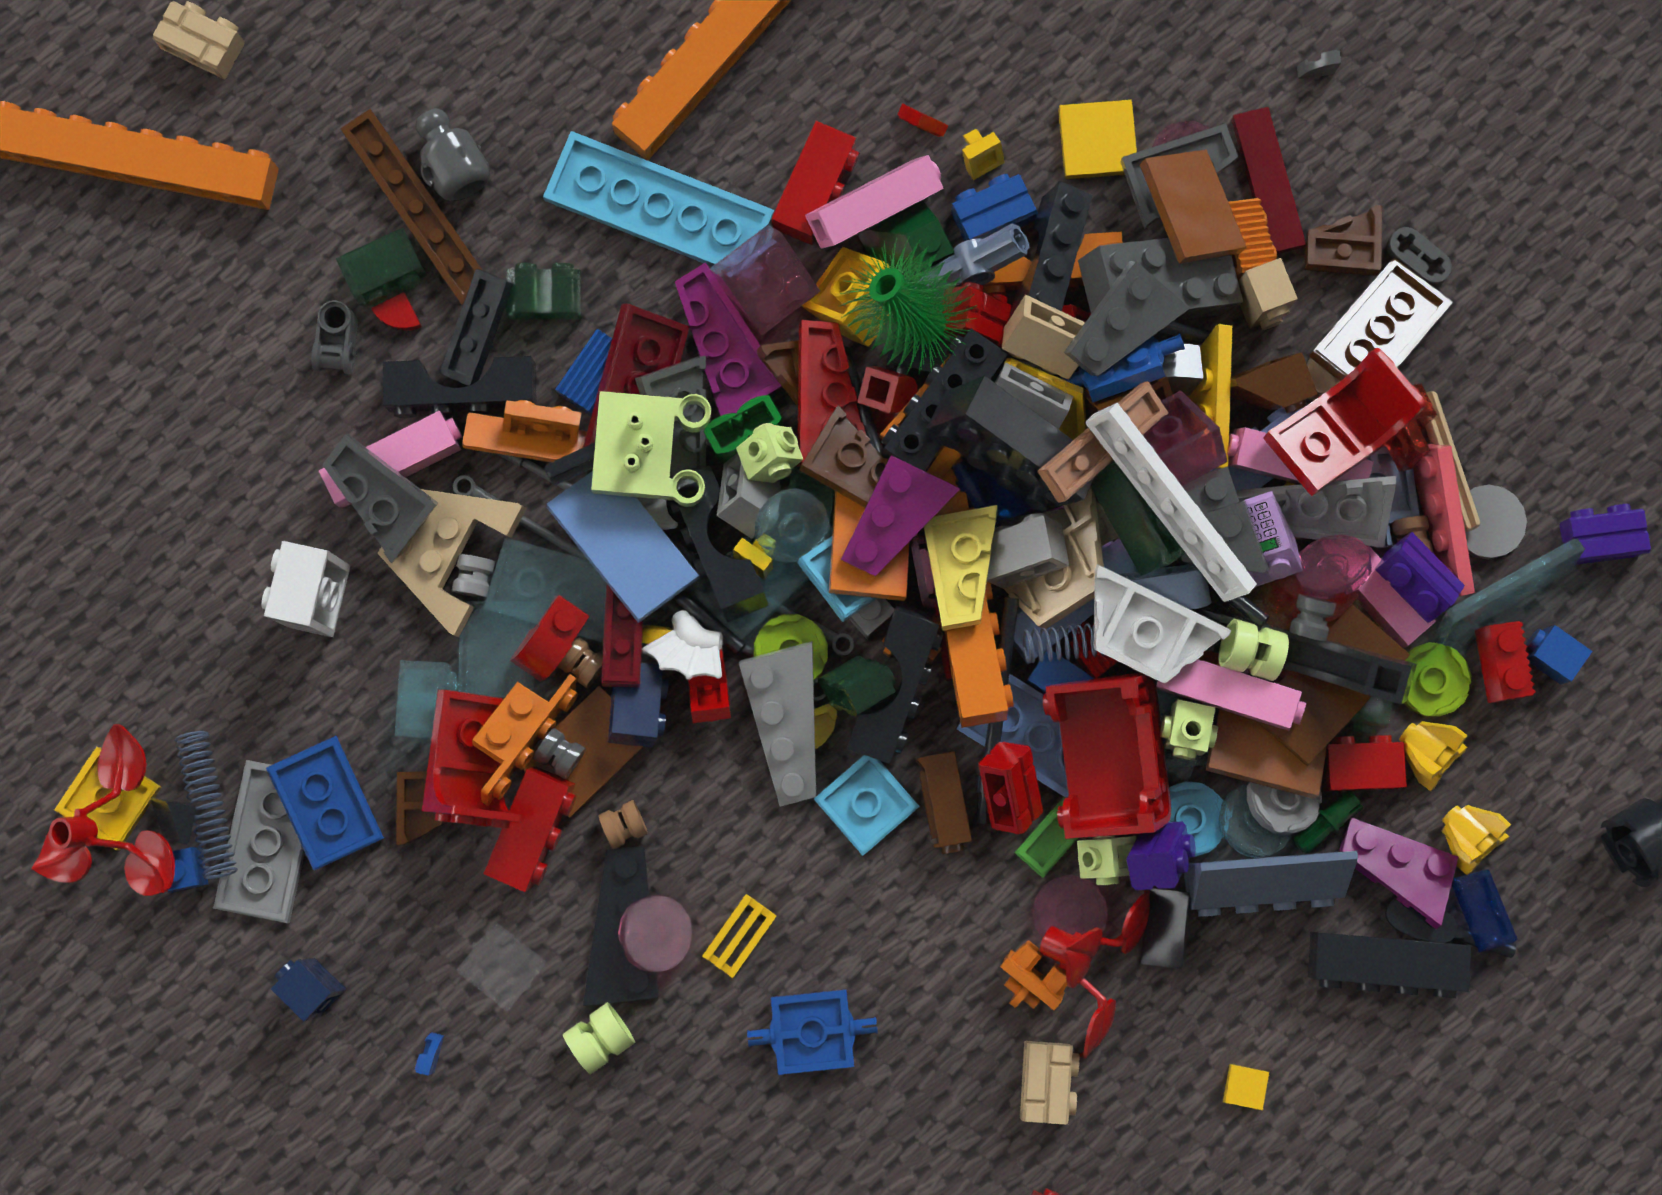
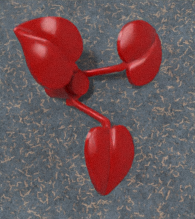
(64, 852)
(1075, 957)

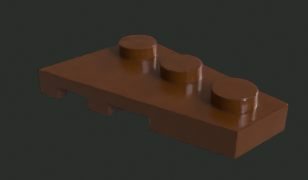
(845, 460)

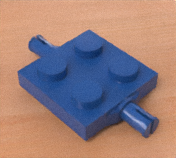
(1135, 368)
(812, 1031)

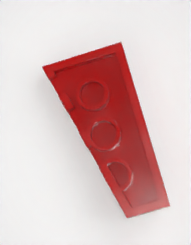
(822, 382)

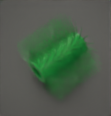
(908, 305)

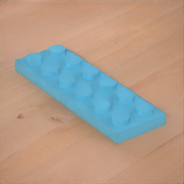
(652, 201)

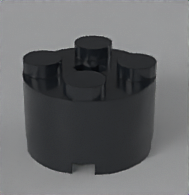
(1636, 840)

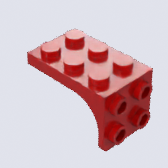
(1346, 422)
(458, 768)

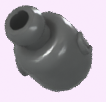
(450, 157)

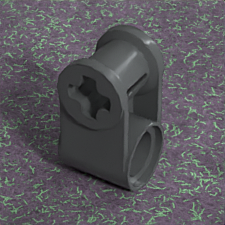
(335, 346)

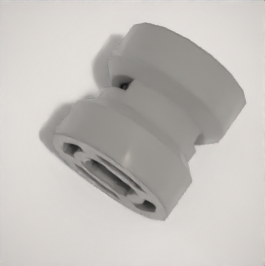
(473, 576)

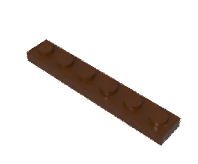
(412, 202)

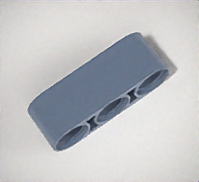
(1178, 583)

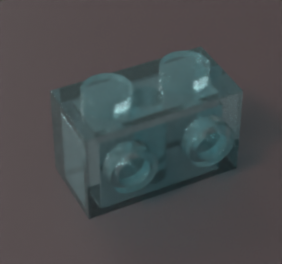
(418, 696)

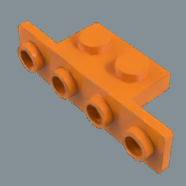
(526, 432)
(515, 730)

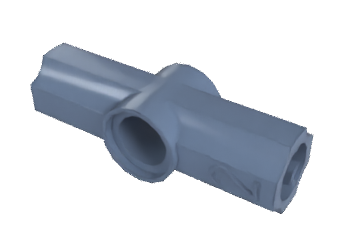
(979, 258)

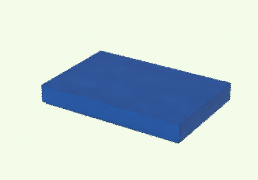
(324, 803)

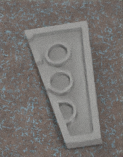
(1342, 508)
(783, 709)

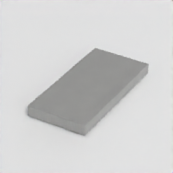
(265, 852)

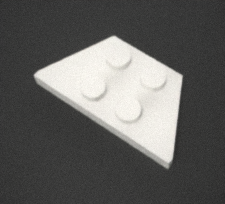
(1148, 628)

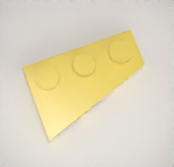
(959, 561)

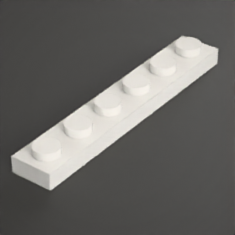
(1170, 502)

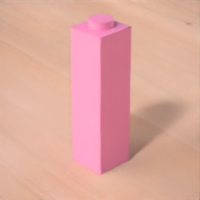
(875, 201)
(409, 449)
(1252, 453)
(1389, 608)
(1237, 694)

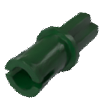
(1328, 822)

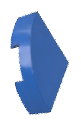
(428, 1060)

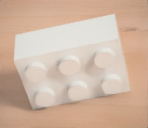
(306, 588)

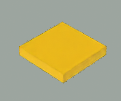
(1096, 138)
(115, 818)

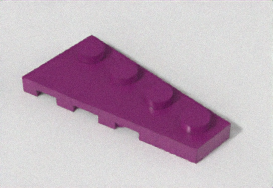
(725, 340)

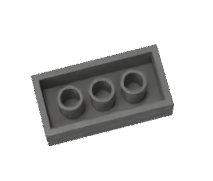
(1203, 285)

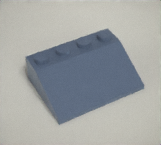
(1269, 881)

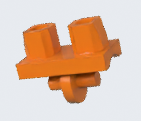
(1021, 967)

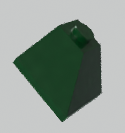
(915, 222)

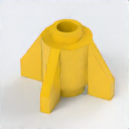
(1432, 750)
(1473, 834)

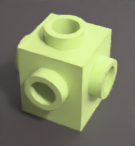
(769, 453)
(1196, 718)
(1100, 858)

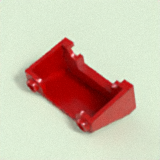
(1111, 756)

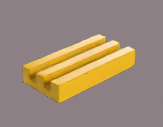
(720, 962)

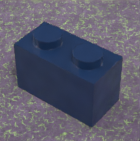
(636, 710)
(307, 988)

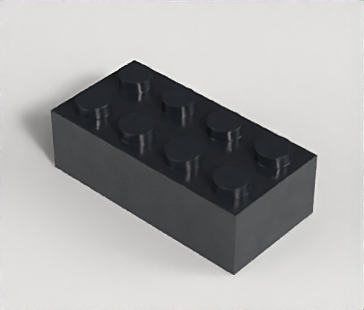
(1001, 439)

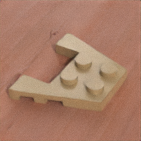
(435, 550)
(1067, 589)

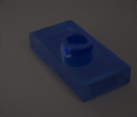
(1484, 910)

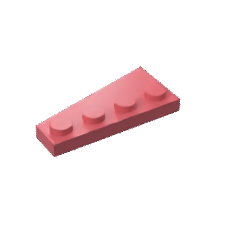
(1440, 501)

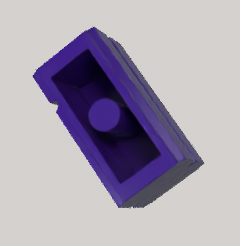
(1608, 536)
(1420, 577)
(1160, 857)

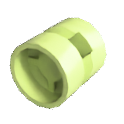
(1259, 651)
(598, 1038)

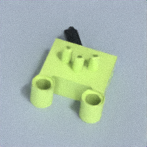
(635, 448)

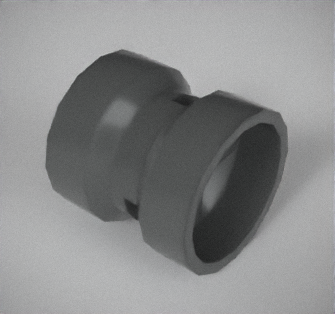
(1311, 620)
(559, 753)

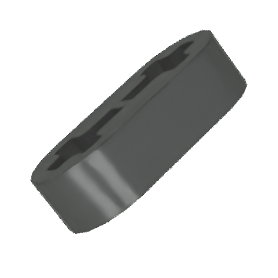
(1424, 250)

